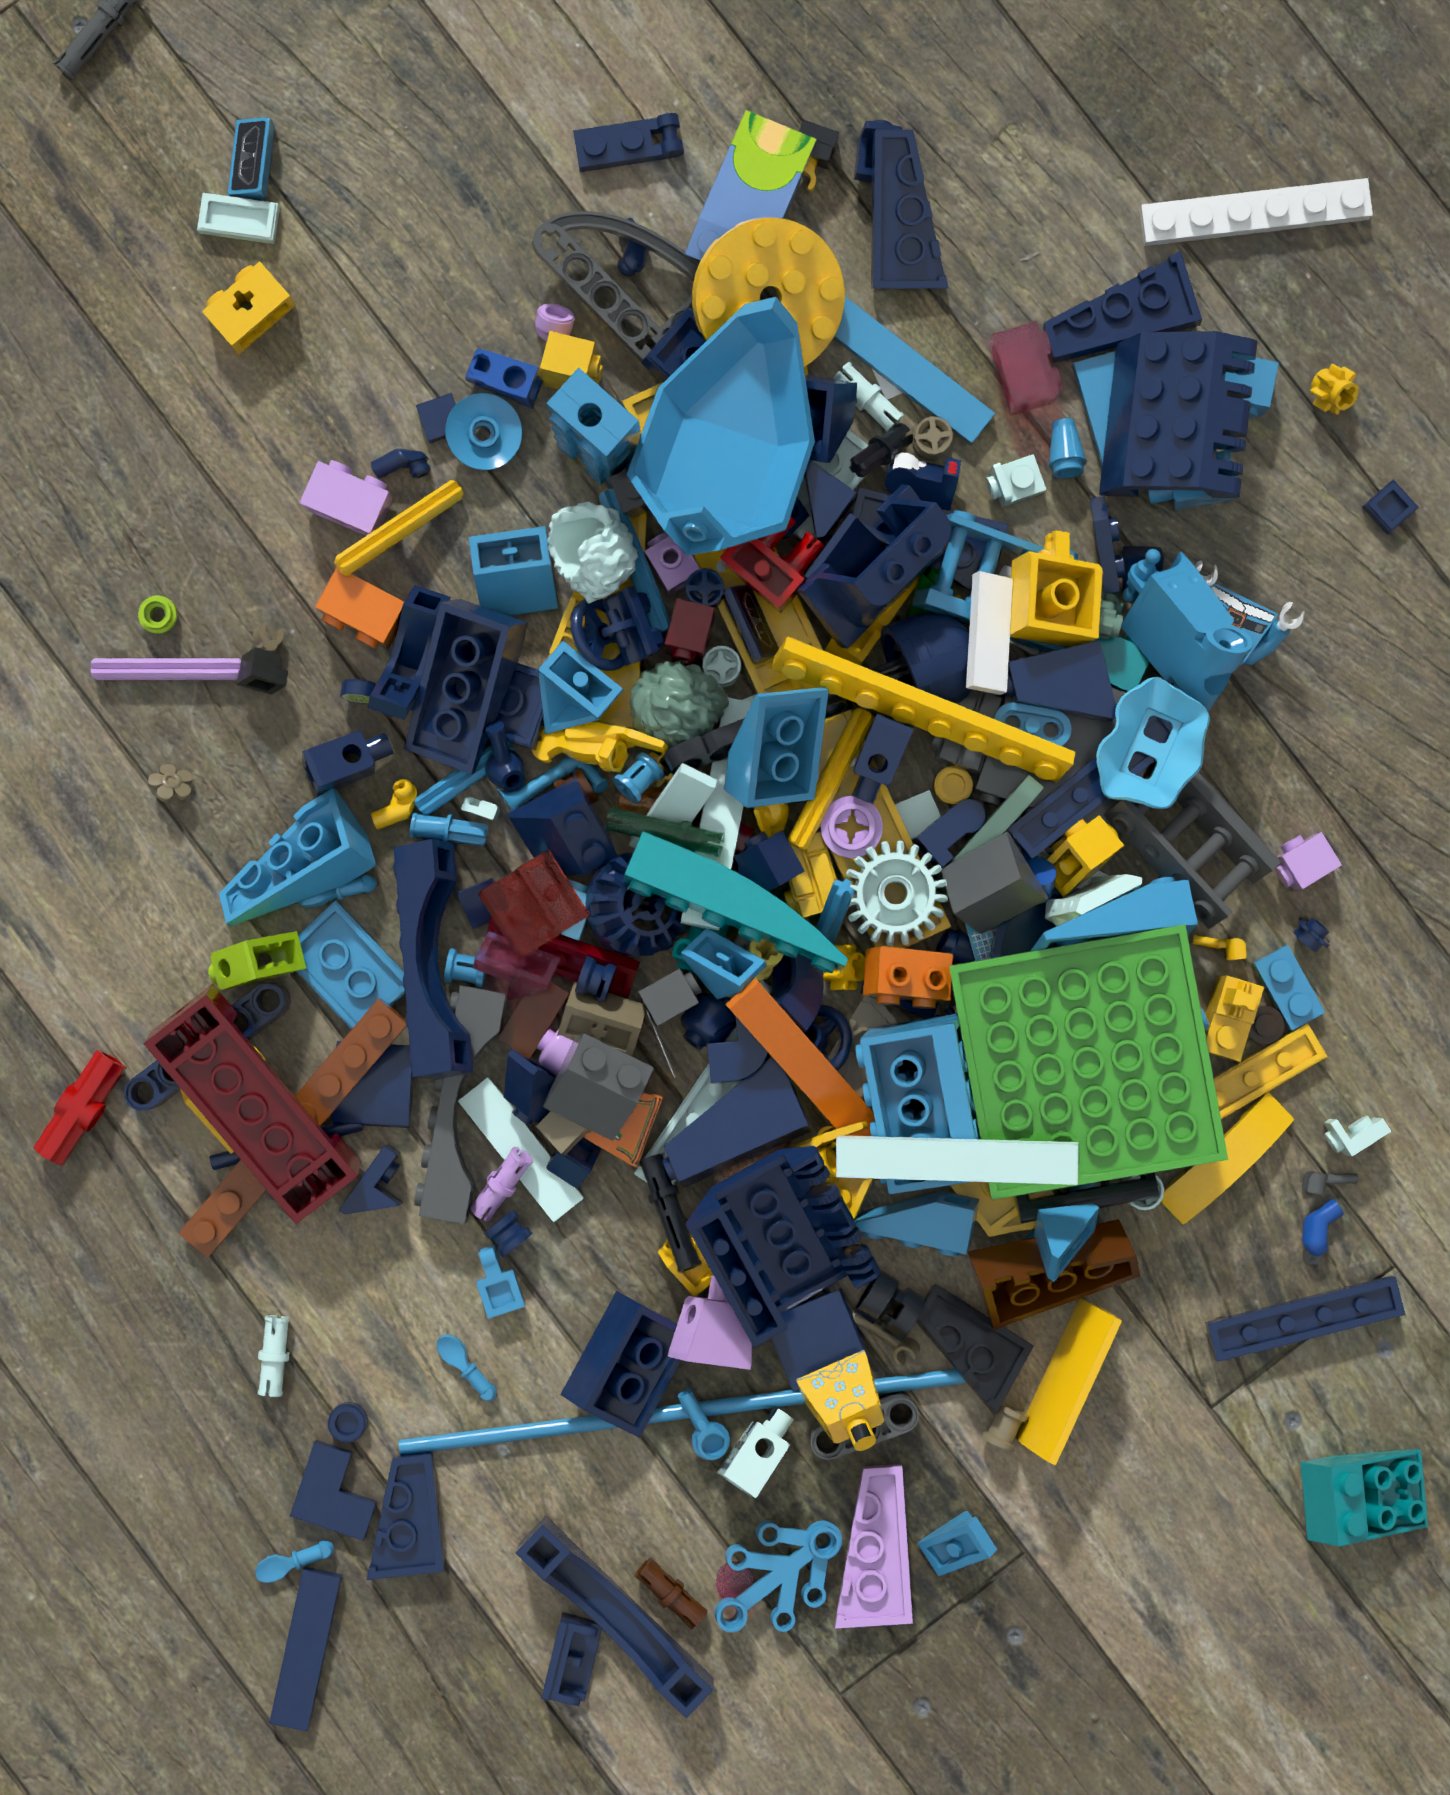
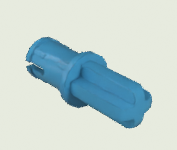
(448, 829)

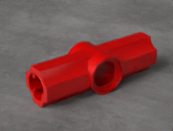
(79, 1107)

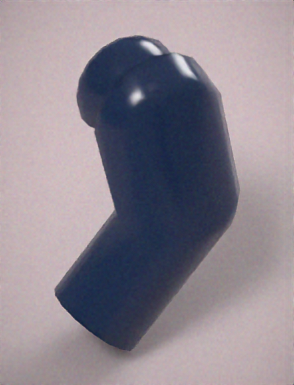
(401, 458)

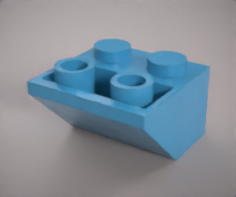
(514, 571)

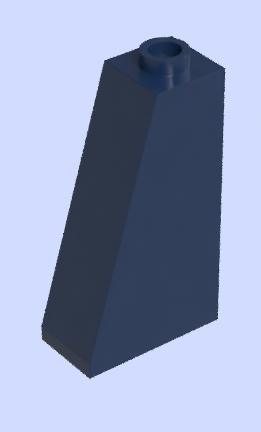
(741, 1125)

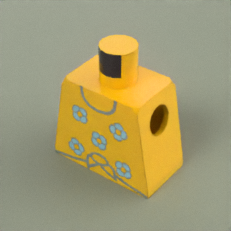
(845, 1400)

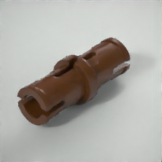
(671, 1593)

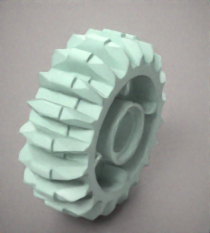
(918, 887)

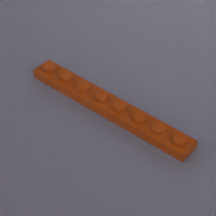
(320, 1098)

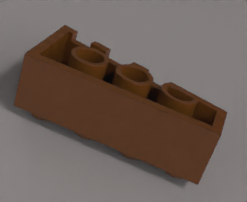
(1016, 1284)

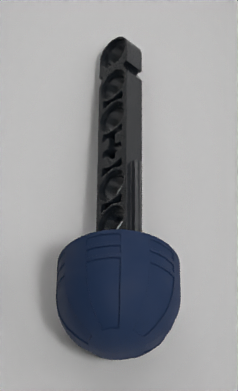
(918, 650)

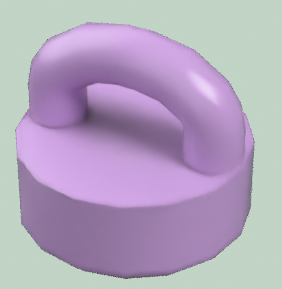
(553, 318)

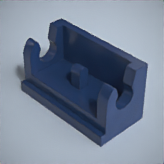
(572, 1660)

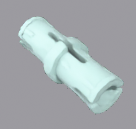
(870, 398)
(273, 1355)

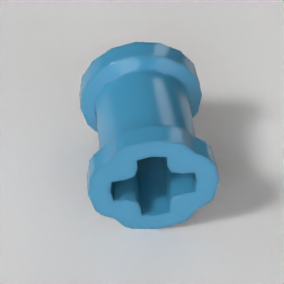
(638, 777)
(460, 968)

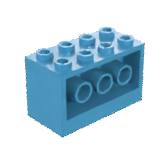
(938, 1083)

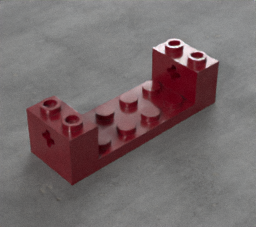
(251, 1105)

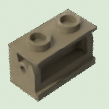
(612, 1022)

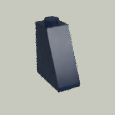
(1065, 680)

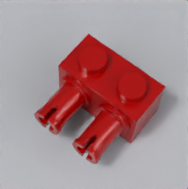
(766, 572)

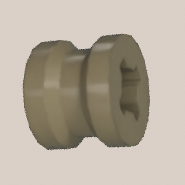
(932, 430)

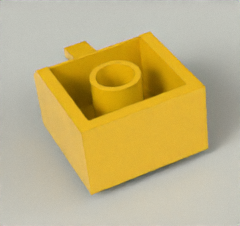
(1055, 595)

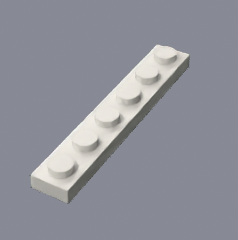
(1255, 212)

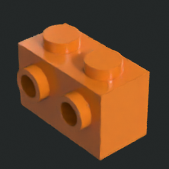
(360, 607)
(907, 975)

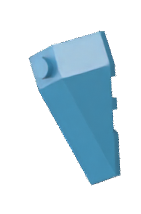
(312, 857)

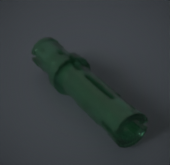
(679, 834)

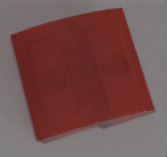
(533, 904)

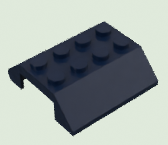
(1175, 412)
(778, 1238)

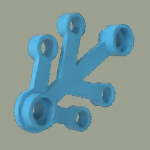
(783, 1571)

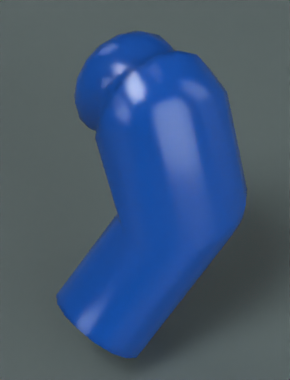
(1316, 1227)

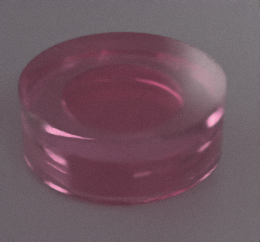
(732, 1582)

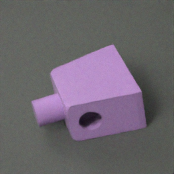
(711, 1332)

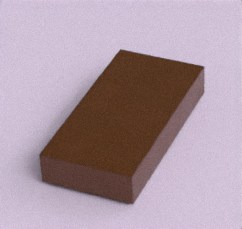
(533, 1019)

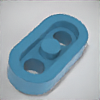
(1033, 718)

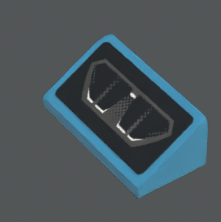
(251, 158)

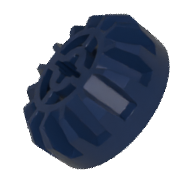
(613, 911)

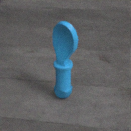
(356, 886)
(454, 1353)
(277, 1566)

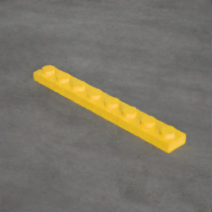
(922, 710)

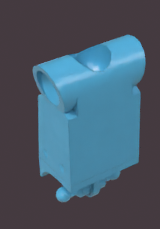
(1183, 627)

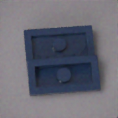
(382, 1094)
(817, 1335)

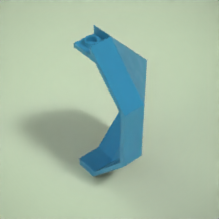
(729, 435)

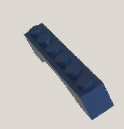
(424, 882)
(651, 1648)

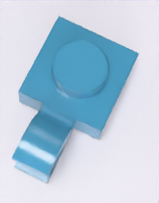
(499, 1289)

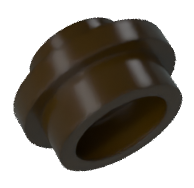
(1267, 1025)

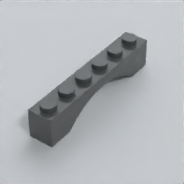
(447, 1181)

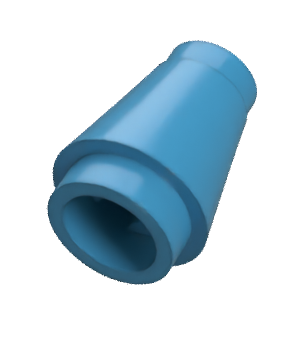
(1066, 450)

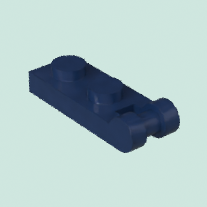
(628, 143)

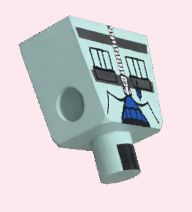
(748, 1469)

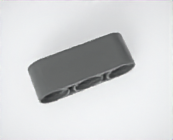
(883, 1432)

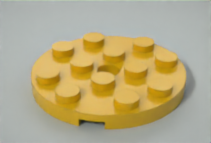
(775, 255)

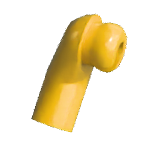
(400, 805)

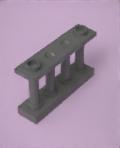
(1226, 832)

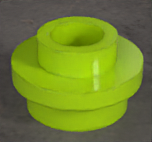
(146, 612)

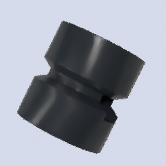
(879, 1297)

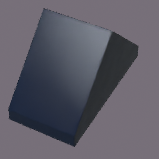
(828, 500)

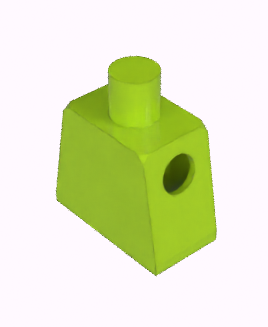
(239, 965)

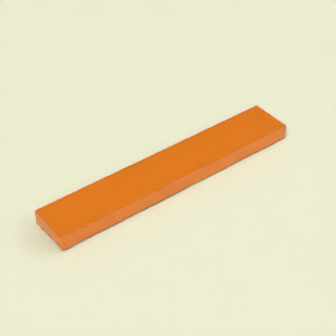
(800, 1058)

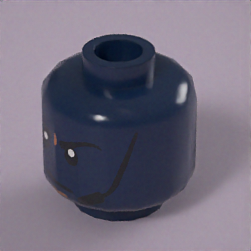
(708, 1021)

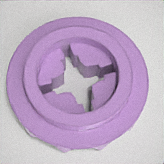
(865, 815)

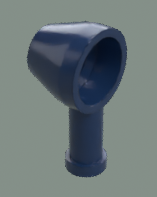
(505, 765)

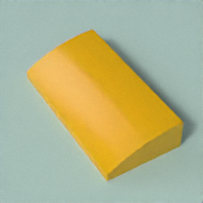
(1068, 1380)

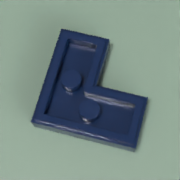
(323, 1500)

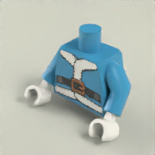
(1254, 619)

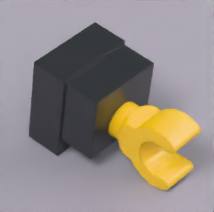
(823, 150)

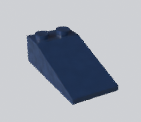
(463, 682)

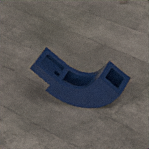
(400, 681)
(798, 989)

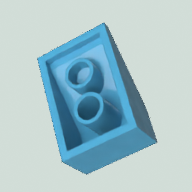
(778, 748)

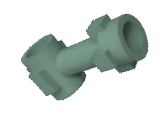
(1110, 622)

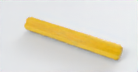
(398, 528)
(831, 778)

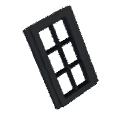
(1102, 1196)

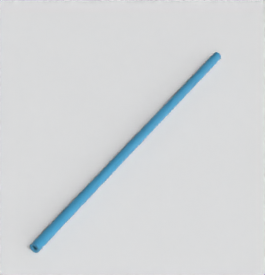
(661, 1414)

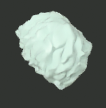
(591, 549)

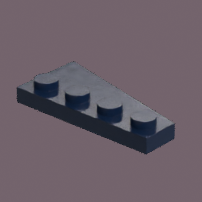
(902, 225)
(1151, 302)

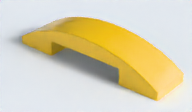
(1245, 1144)

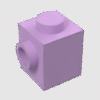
(669, 563)
(1306, 861)

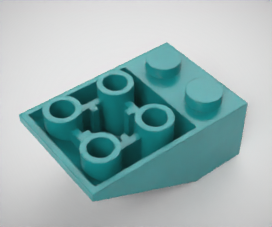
(1363, 1496)

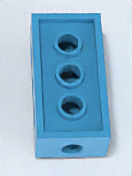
(593, 427)

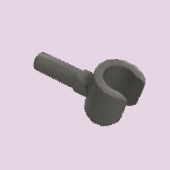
(1316, 1182)

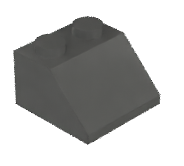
(597, 1086)

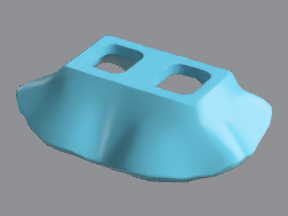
(1175, 759)

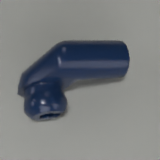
(633, 258)

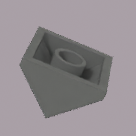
(991, 884)

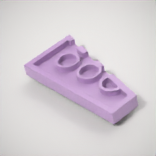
(877, 1562)

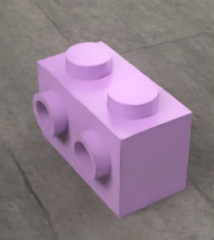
(346, 499)

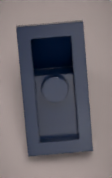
(368, 1193)

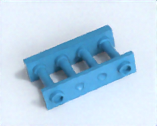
(940, 597)

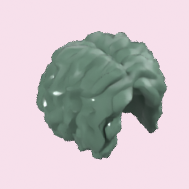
(676, 702)

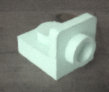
(1015, 481)
(1361, 1135)

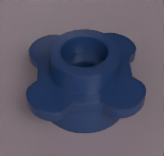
(1312, 933)

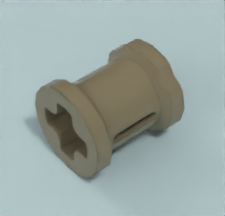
(1005, 1427)

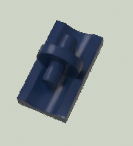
(630, 625)

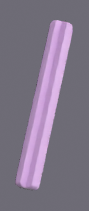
(165, 668)

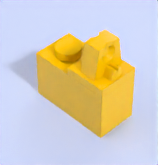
(1230, 1015)

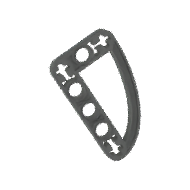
(598, 278)

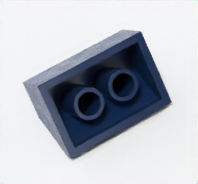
(624, 1366)

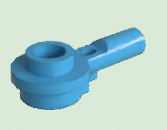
(709, 1438)

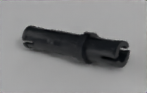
(669, 1210)

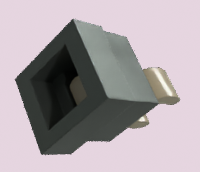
(261, 665)

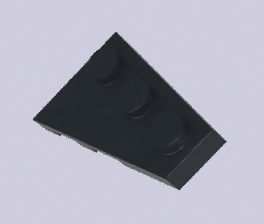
(981, 1355)

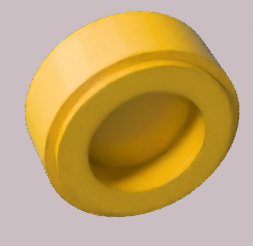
(952, 785)

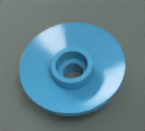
(486, 412)

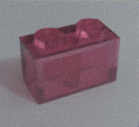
(1025, 367)

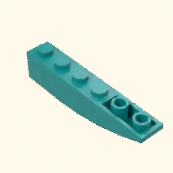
(727, 898)

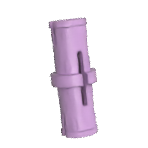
(501, 1184)

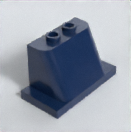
(853, 604)

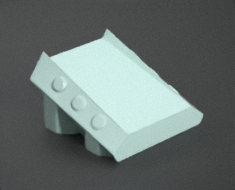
(1098, 893)

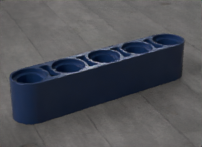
(258, 1020)

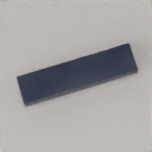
(305, 1649)

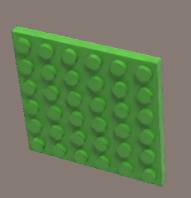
(1093, 1051)

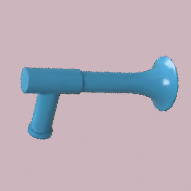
(565, 767)

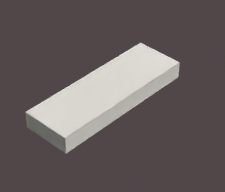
(989, 633)

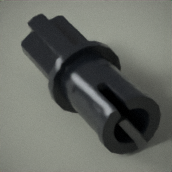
(880, 450)

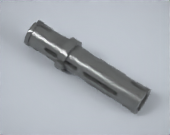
(92, 35)

